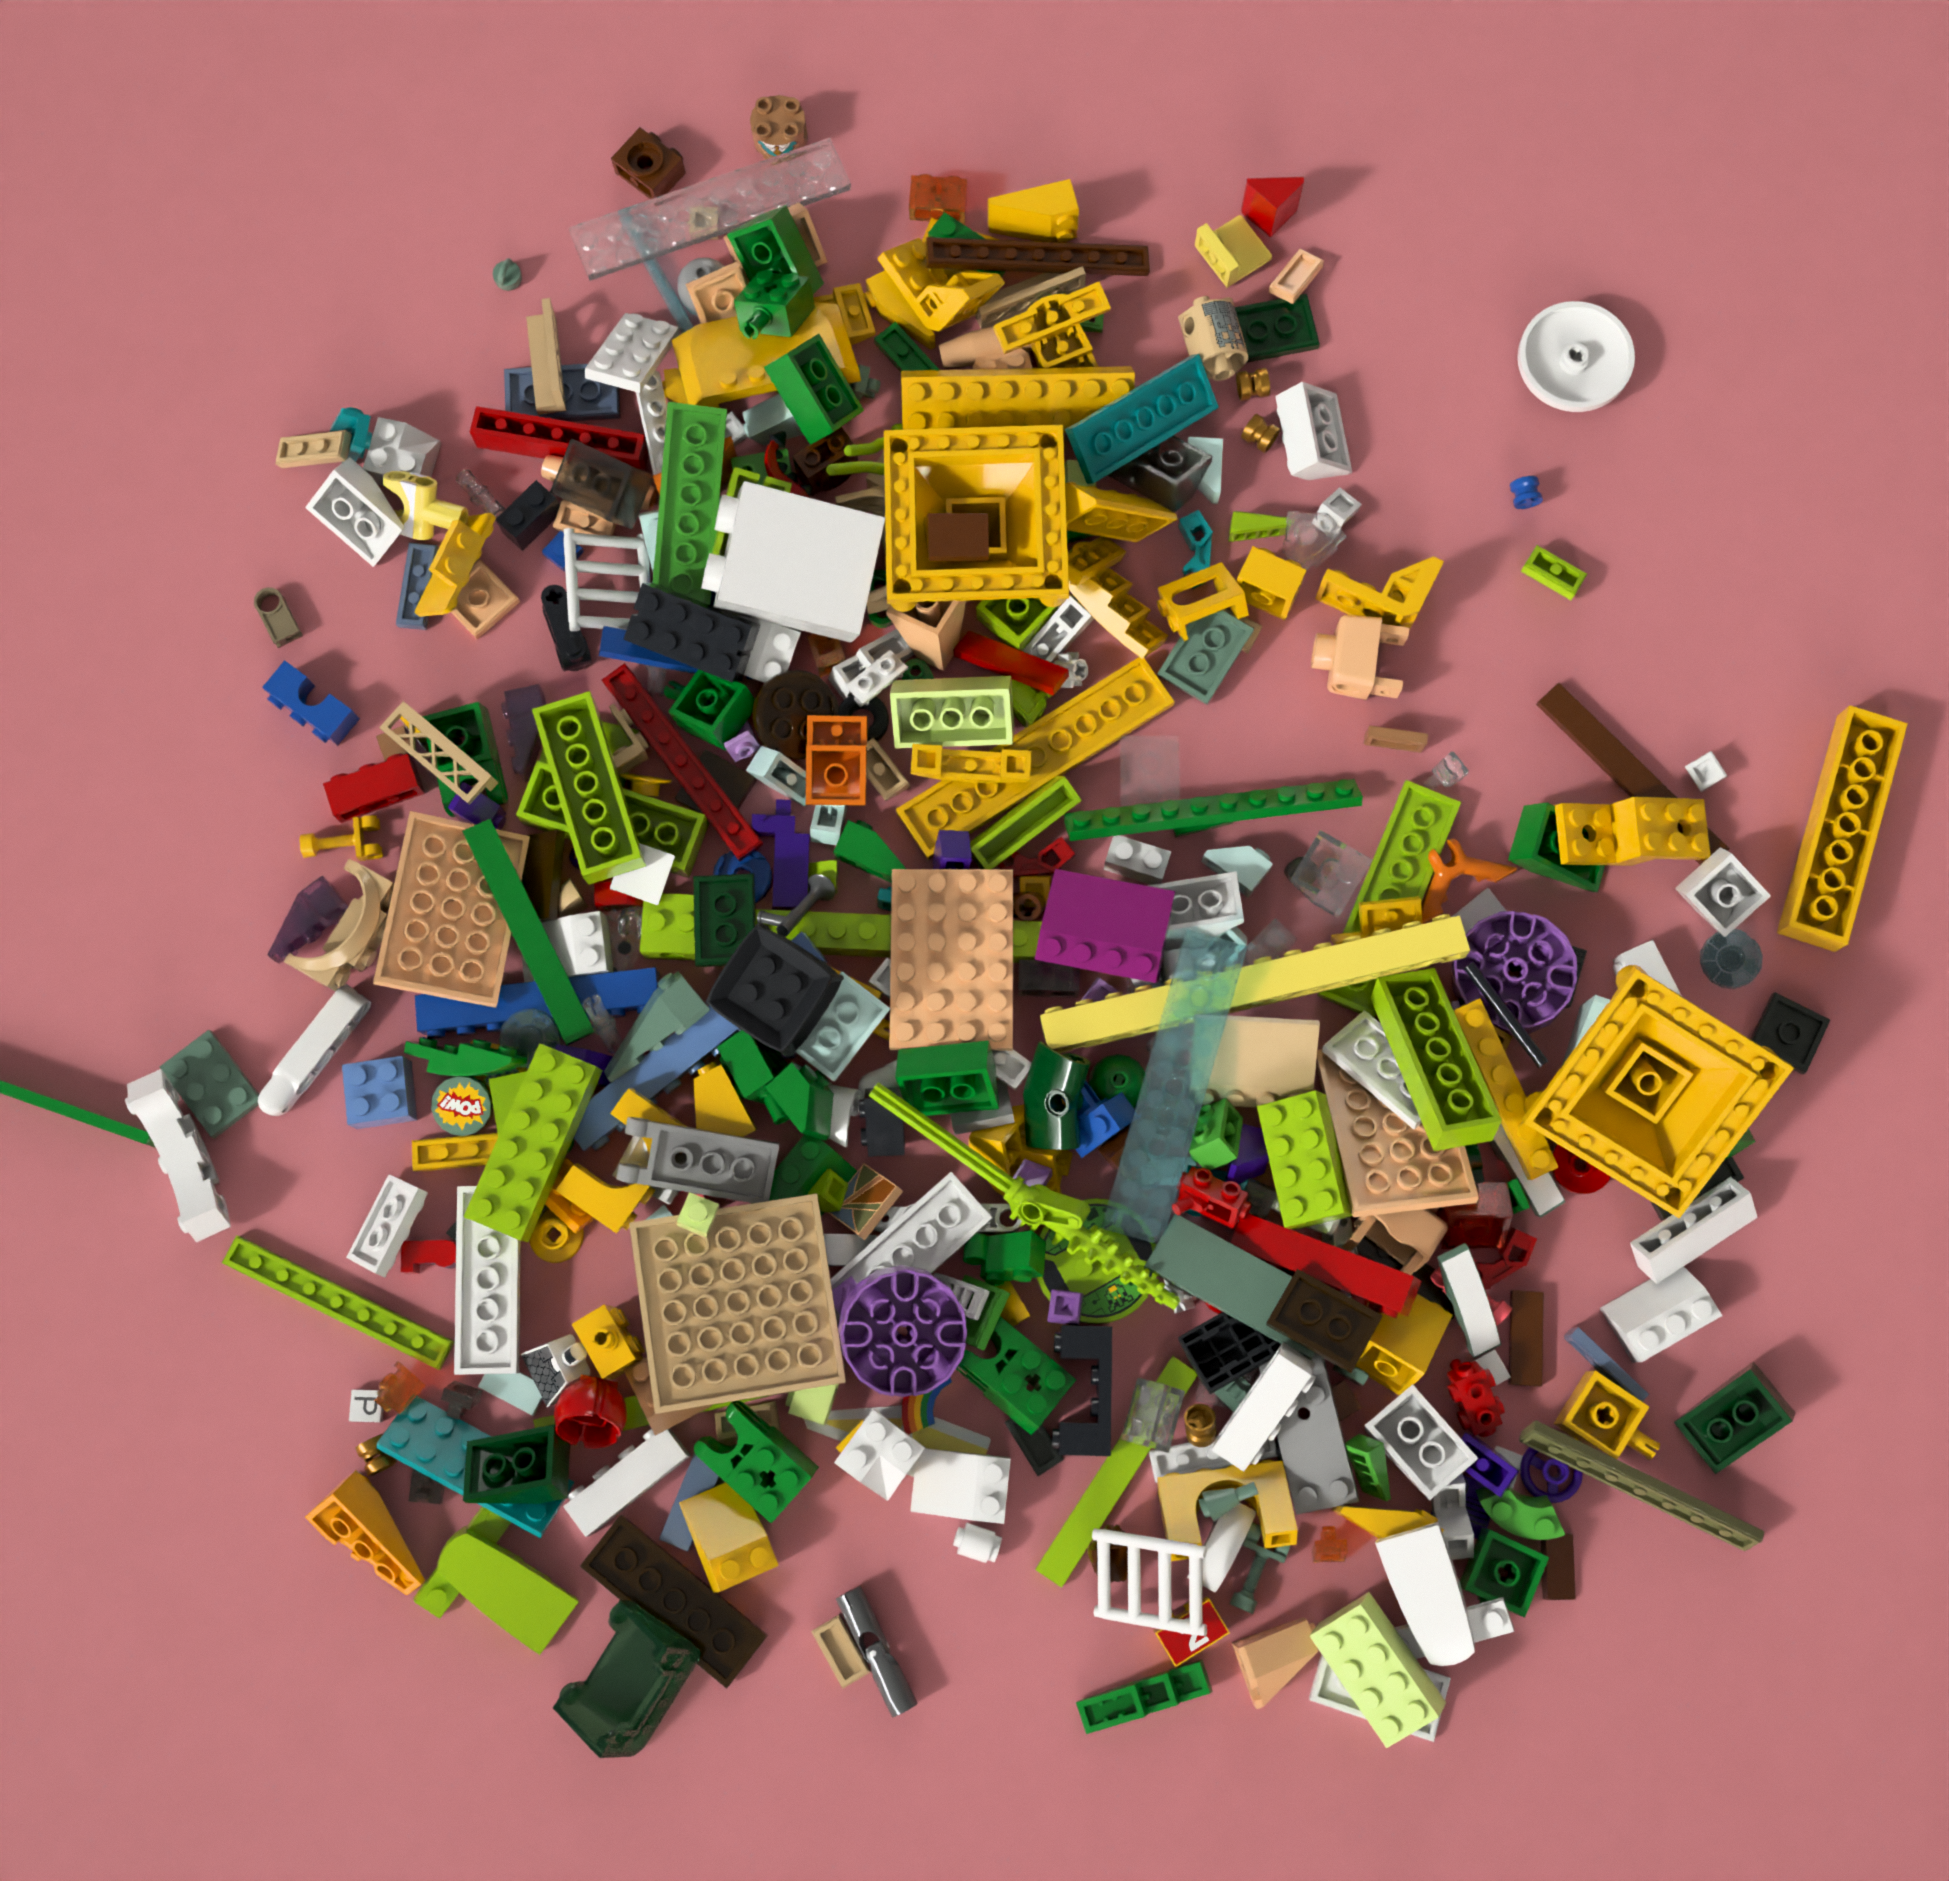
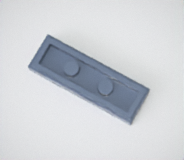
(414, 583)
(1603, 1362)
(697, 1480)

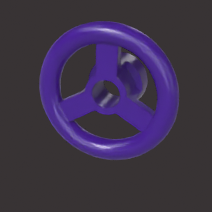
(1552, 1482)

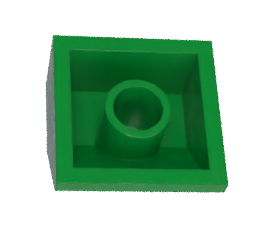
(804, 1099)

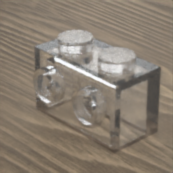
(1150, 1414)

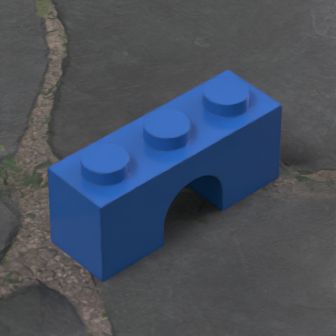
(291, 688)

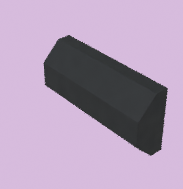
(1225, 1350)

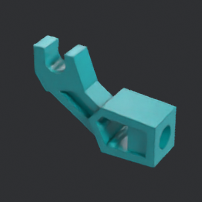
(1189, 525)

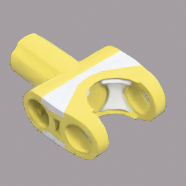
(421, 507)

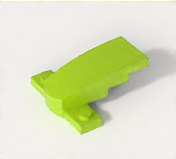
(496, 1583)

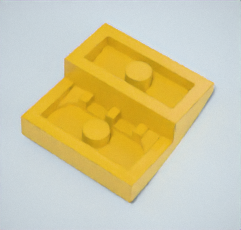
(853, 311)

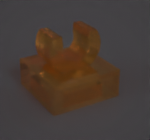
(1328, 1548)

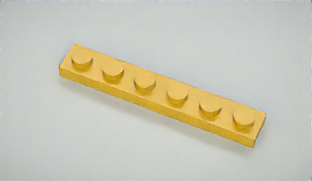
(1504, 1089)

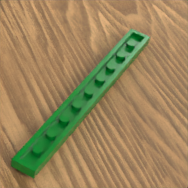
(1212, 809)

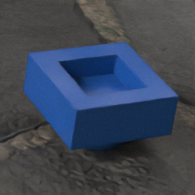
(555, 551)

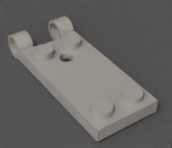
(714, 1166)
(1316, 1449)

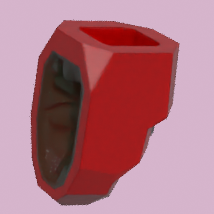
(609, 899)

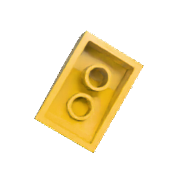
(1036, 213)
(1385, 1522)
(727, 1537)

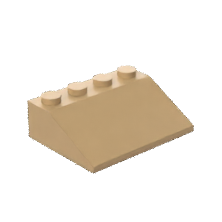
(1263, 1060)

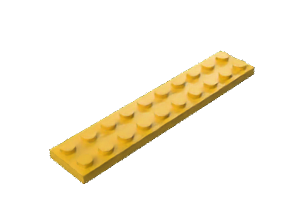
(1056, 746)

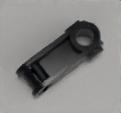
(569, 645)

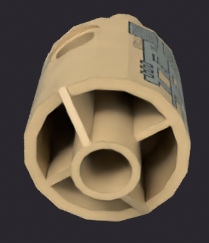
(1216, 335)

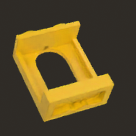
(1228, 595)

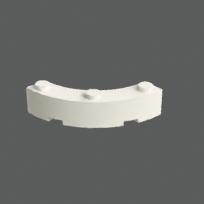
(181, 1155)

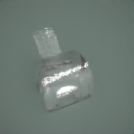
(1447, 771)
(628, 921)

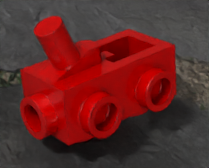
(1211, 1197)
(1473, 1393)

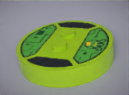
(1104, 1295)

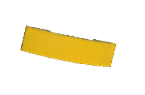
(971, 766)

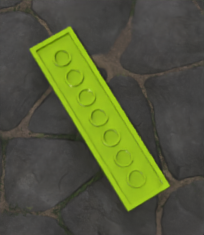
(1399, 868)

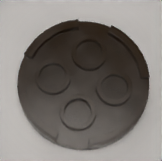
(783, 709)

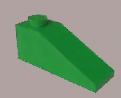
(866, 851)

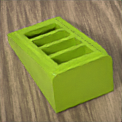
(1255, 526)

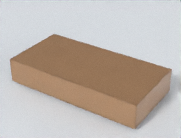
(1395, 739)

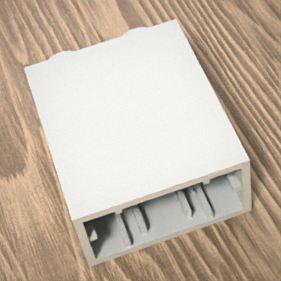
(794, 561)

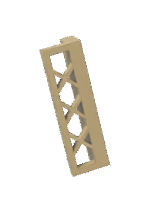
(1020, 296)
(546, 361)
(448, 749)

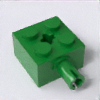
(774, 304)
(710, 707)
(753, 1068)
(1523, 1568)

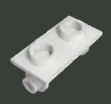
(876, 678)

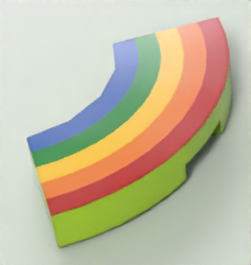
(918, 1410)

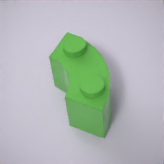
(1522, 1514)

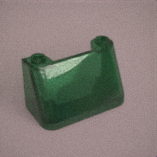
(629, 1684)

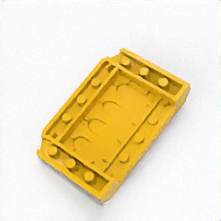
(725, 365)

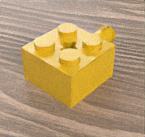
(608, 1341)
(1621, 1414)

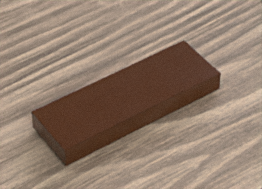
(1526, 1338)

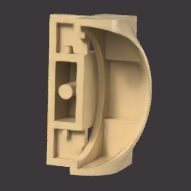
(356, 934)

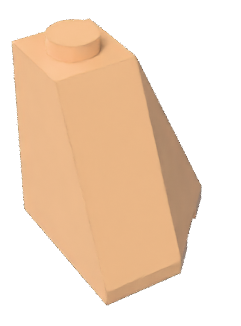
(931, 629)
(1274, 1658)

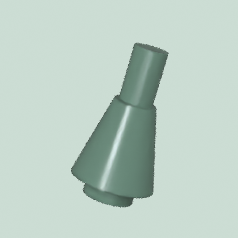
(1219, 1502)

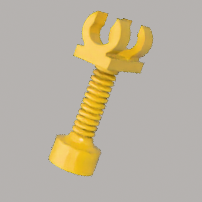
(311, 845)

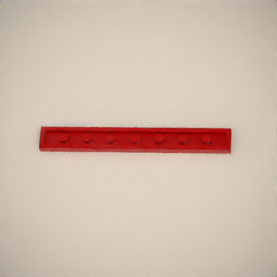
(682, 762)

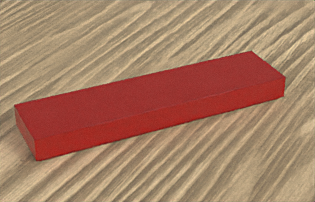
(1011, 662)

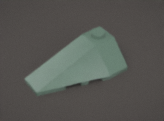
(669, 1010)

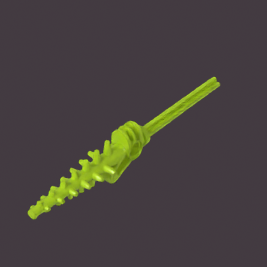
(1035, 1203)

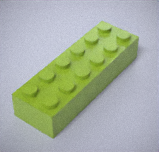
(588, 788)
(655, 821)
(1435, 1059)
(533, 1143)

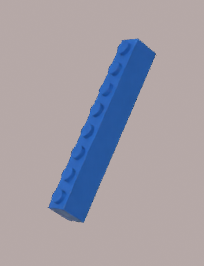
(618, 991)

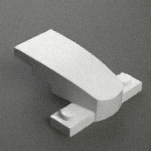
(1433, 1598)

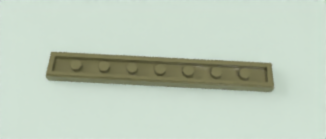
(1641, 1486)

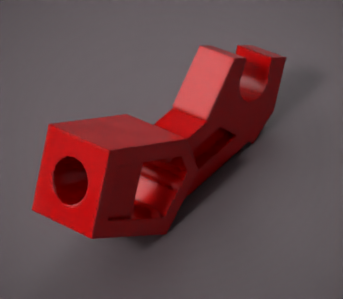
(1035, 866)
(1494, 1272)

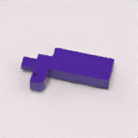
(790, 855)

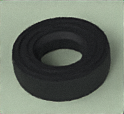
(878, 710)

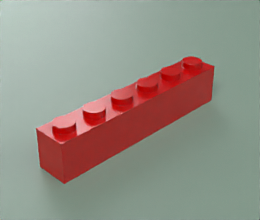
(546, 436)
(1333, 1266)

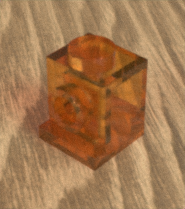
(826, 661)
(398, 1389)

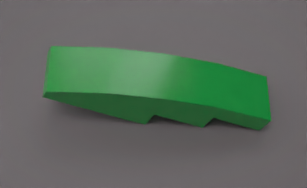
(1144, 1696)

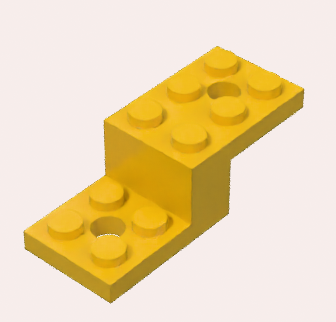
(1632, 831)

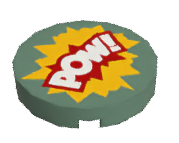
(462, 1105)

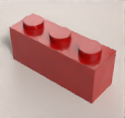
(373, 787)

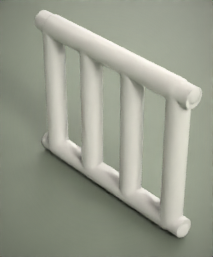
(573, 566)
(1165, 1549)

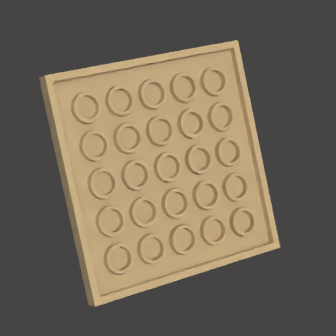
(738, 1308)

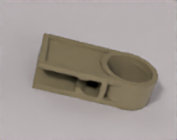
(278, 622)

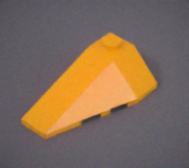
(360, 1520)

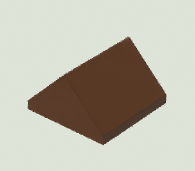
(957, 536)

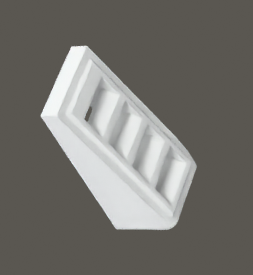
(963, 1293)

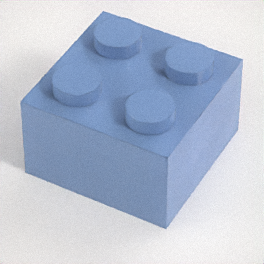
(379, 1092)

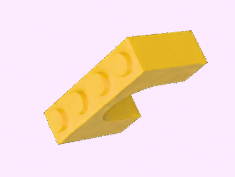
(610, 1203)
(1273, 1504)

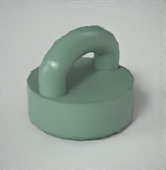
(507, 275)

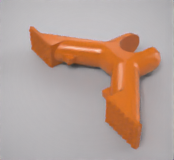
(1458, 865)

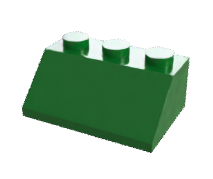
(774, 245)
(814, 389)
(948, 1078)
(805, 1166)

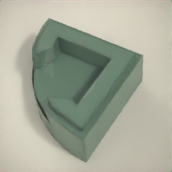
(1357, 1376)

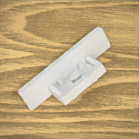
(653, 415)

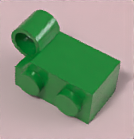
(1007, 1256)

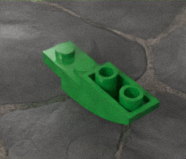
(465, 1059)

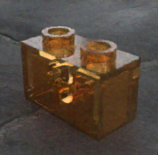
(936, 195)

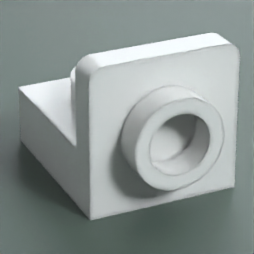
(1340, 507)

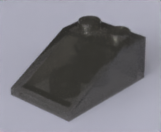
(601, 484)

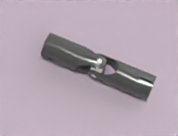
(884, 1667)

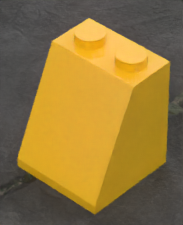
(718, 1104)
(1405, 1345)

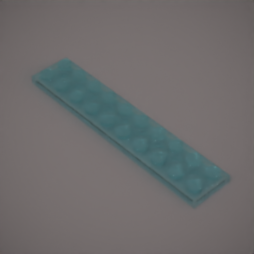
(1174, 1086)

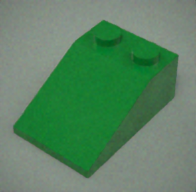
(1537, 849)

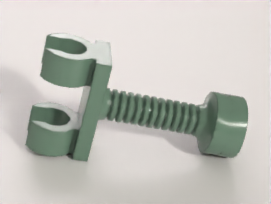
(1245, 1598)

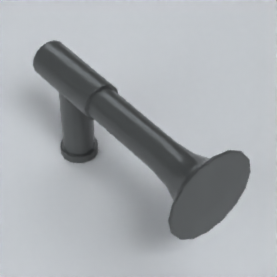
(819, 887)

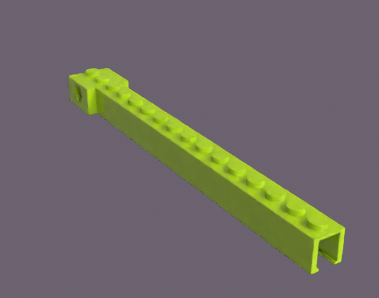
(669, 931)

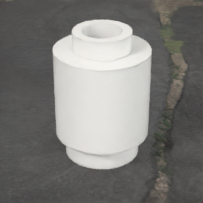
(977, 1543)

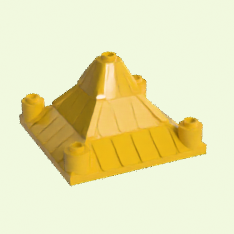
(991, 470)
(1656, 1092)

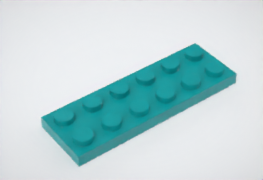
(1142, 418)
(437, 1448)

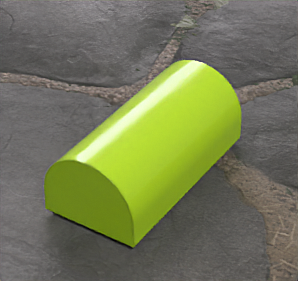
(1554, 572)

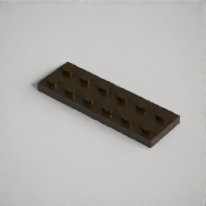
(649, 1576)

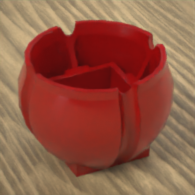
(590, 1413)

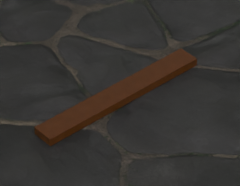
(1036, 256)
(1608, 751)

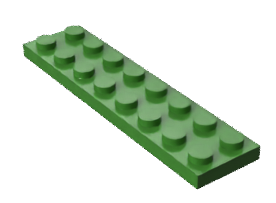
(689, 497)

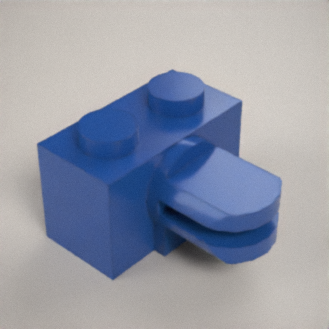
(1101, 1119)

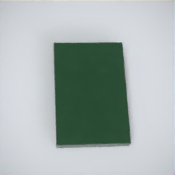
(1277, 328)
(722, 916)

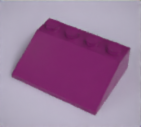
(1105, 925)

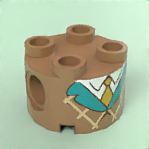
(778, 125)

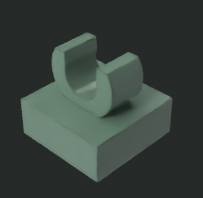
(867, 386)
(1233, 1393)

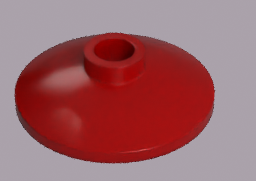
(1574, 1180)

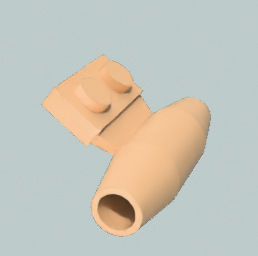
(982, 351)
(577, 518)

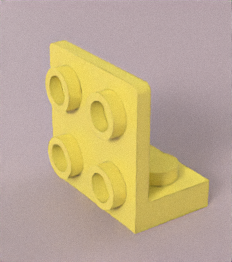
(1232, 250)

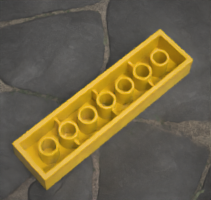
(1009, 396)
(1842, 829)

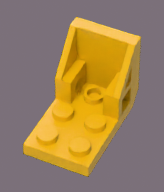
(930, 292)
(1396, 604)

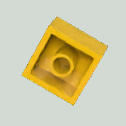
(1270, 582)

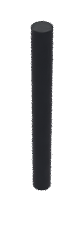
(1506, 1015)

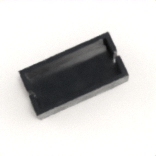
(691, 632)

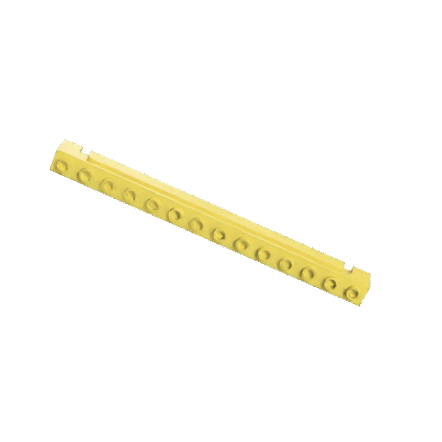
(1266, 981)

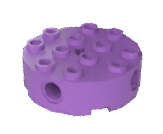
(1534, 949)
(897, 1362)

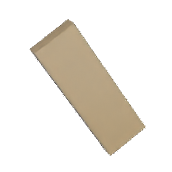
(313, 449)

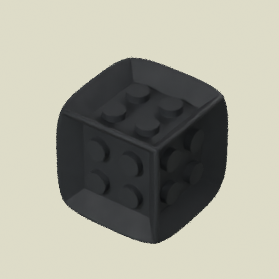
(774, 990)

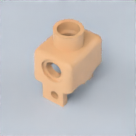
(1353, 656)
(1404, 1235)

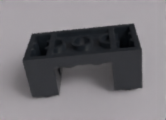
(1087, 1344)

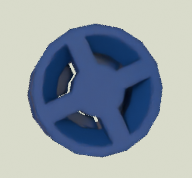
(1526, 492)

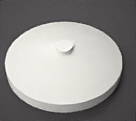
(1576, 356)

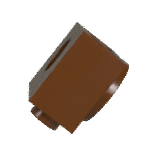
(646, 150)
(813, 460)

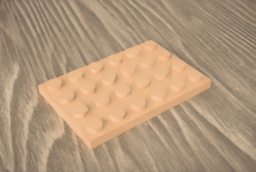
(442, 917)
(951, 958)
(1385, 1159)

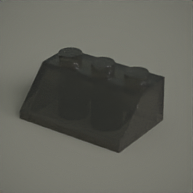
(1166, 472)

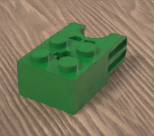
(479, 744)
(1010, 1371)
(755, 1454)

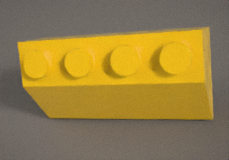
(1113, 513)

